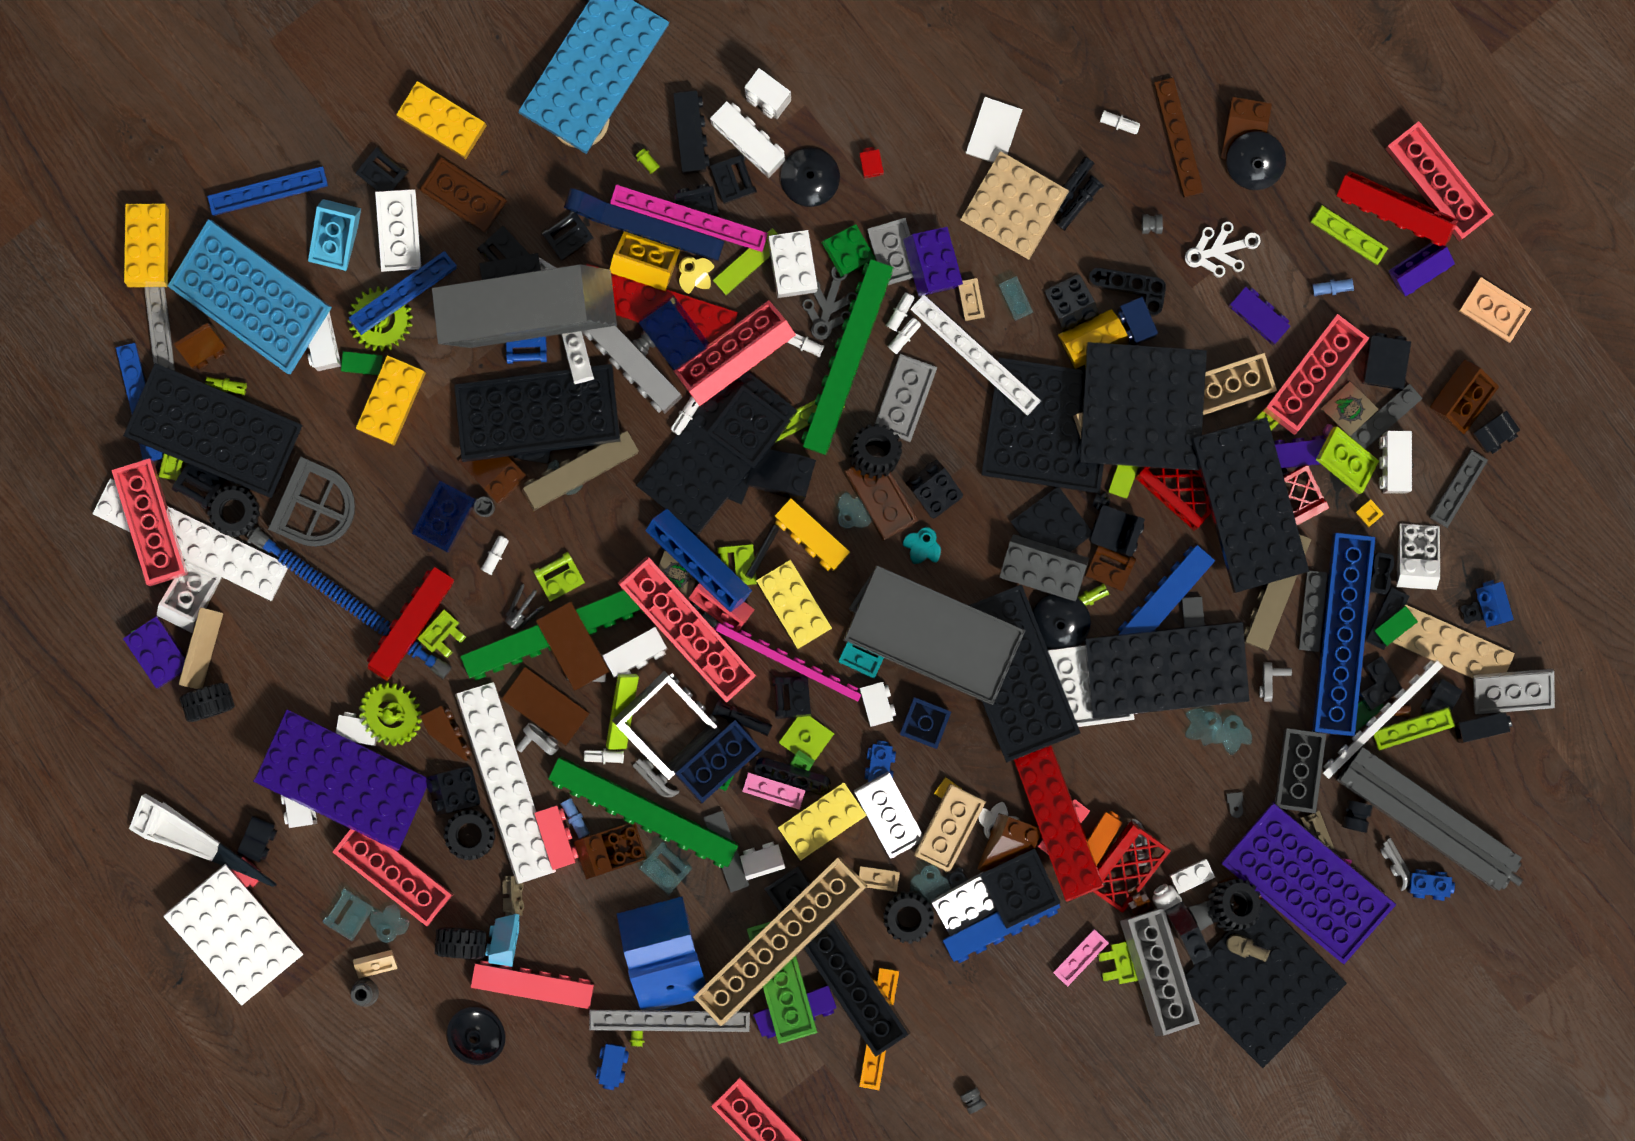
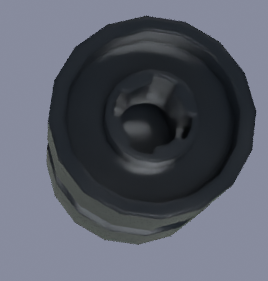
(1357, 816)

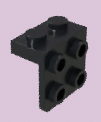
(701, 199)
(1072, 302)
(934, 488)
(1117, 530)
(453, 790)

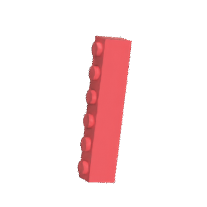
(532, 985)

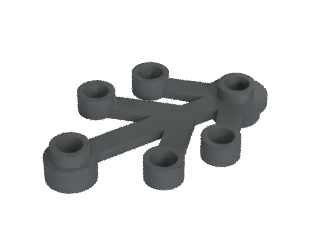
(828, 307)

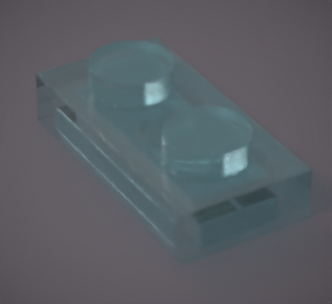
(1015, 298)

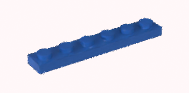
(267, 191)
(402, 293)
(134, 384)

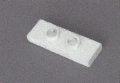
(577, 357)

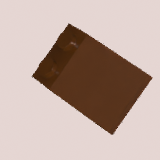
(1245, 117)
(201, 346)
(496, 476)
(1007, 841)

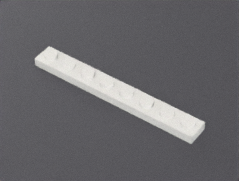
(975, 355)
(1388, 711)

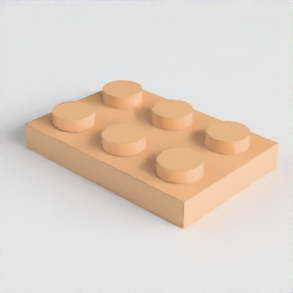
(1495, 310)

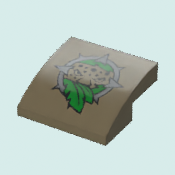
(1349, 408)
(677, 575)

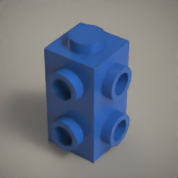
(1494, 603)
(881, 758)
(1436, 885)
(611, 1071)

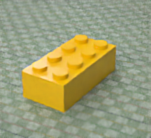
(441, 120)
(146, 245)
(390, 400)
(812, 535)

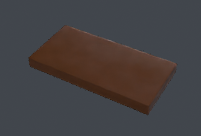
(463, 195)
(882, 502)
(572, 646)
(545, 706)

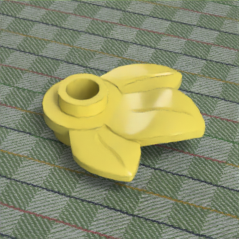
(697, 276)

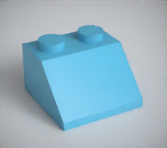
(504, 940)

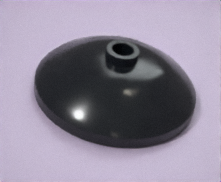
(1251, 148)
(810, 191)
(1058, 609)
(483, 1028)

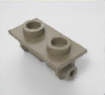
(1316, 826)
(514, 904)

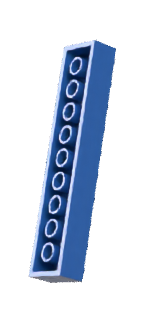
(1343, 634)

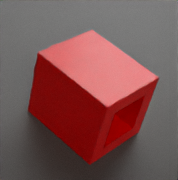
(871, 163)

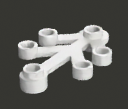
(1218, 250)

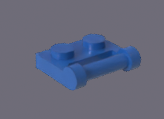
(528, 343)

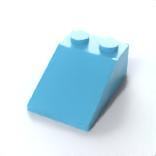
(334, 234)

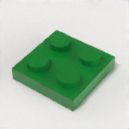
(848, 250)

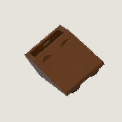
(441, 727)
(610, 850)

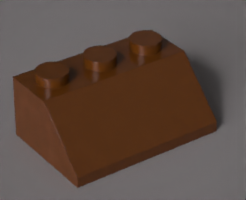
(1464, 396)

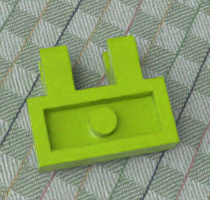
(439, 631)
(1123, 963)

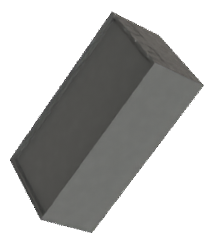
(524, 306)
(934, 635)

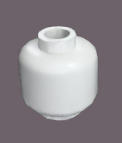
(1166, 897)

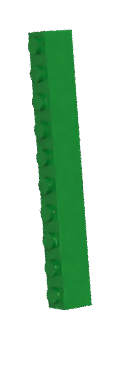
(848, 357)
(533, 641)
(644, 812)

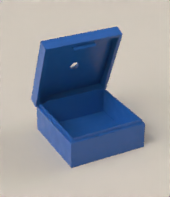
(661, 954)

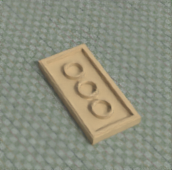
(200, 648)
(949, 828)

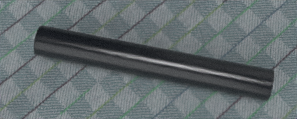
(762, 551)

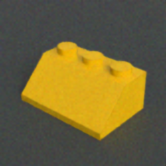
(644, 261)
(1101, 329)

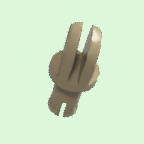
(1245, 946)

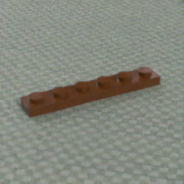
(1178, 137)

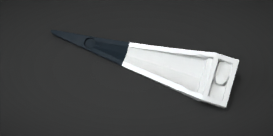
(166, 826)

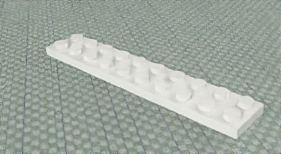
(208, 548)
(504, 782)

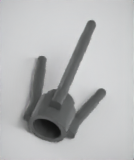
(515, 618)

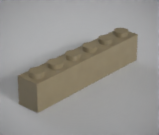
(579, 471)
(1270, 609)

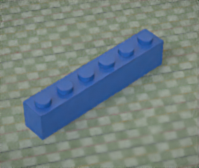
(698, 560)
(1169, 593)
(985, 932)

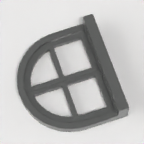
(292, 496)

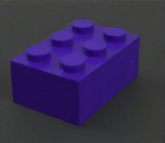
(932, 261)
(156, 652)

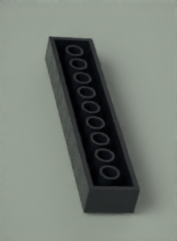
(845, 973)

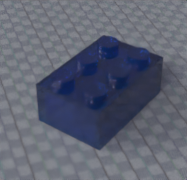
(673, 332)
(444, 516)

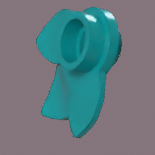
(921, 548)

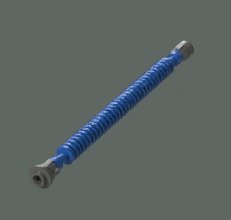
(261, 540)

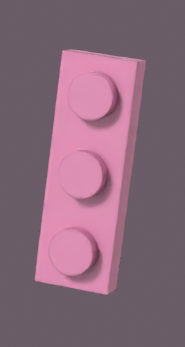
(773, 791)
(1080, 957)

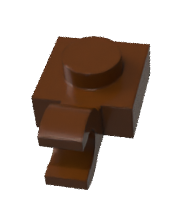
(1140, 903)

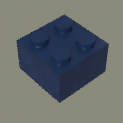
(1137, 321)
(925, 723)

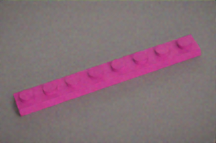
(689, 218)
(795, 664)

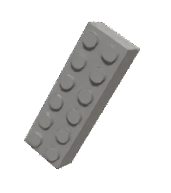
(635, 367)
(1159, 972)

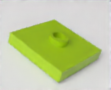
(806, 736)

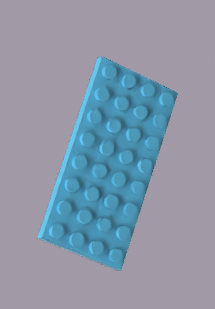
(593, 70)
(249, 296)

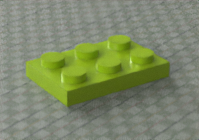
(1347, 460)

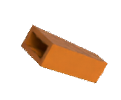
(1103, 834)

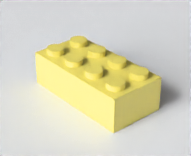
(794, 604)
(822, 821)

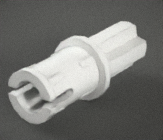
(1120, 122)
(900, 311)
(904, 335)
(806, 344)
(685, 416)
(494, 555)
(603, 756)

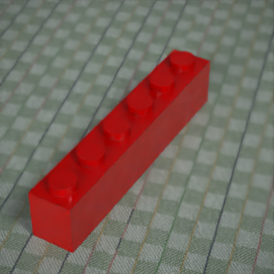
(1397, 208)
(410, 624)

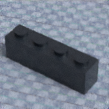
(690, 132)

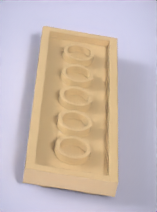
(1453, 647)

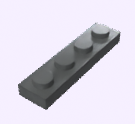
(1386, 416)
(1312, 611)

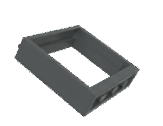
(691, 749)

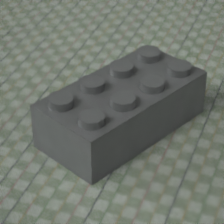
(1044, 567)
(1300, 770)

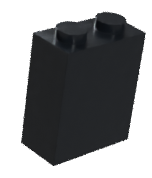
(1386, 361)
(1482, 727)
(1188, 933)

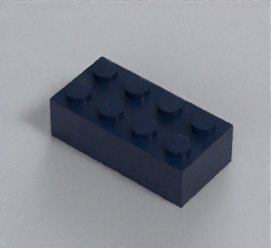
(718, 762)

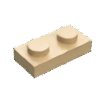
(971, 300)
(880, 878)
(375, 964)

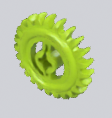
(378, 338)
(399, 710)

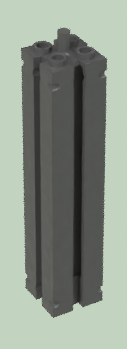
(1430, 820)

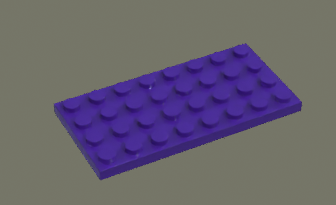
(341, 780)
(1308, 883)

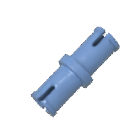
(1333, 287)
(575, 818)

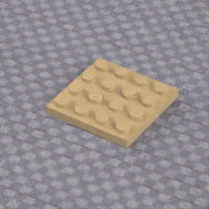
(1014, 205)

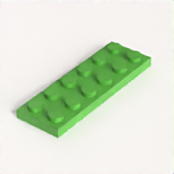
(787, 1000)

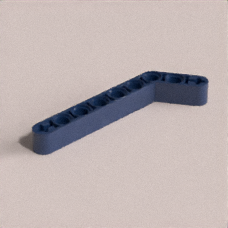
(643, 225)

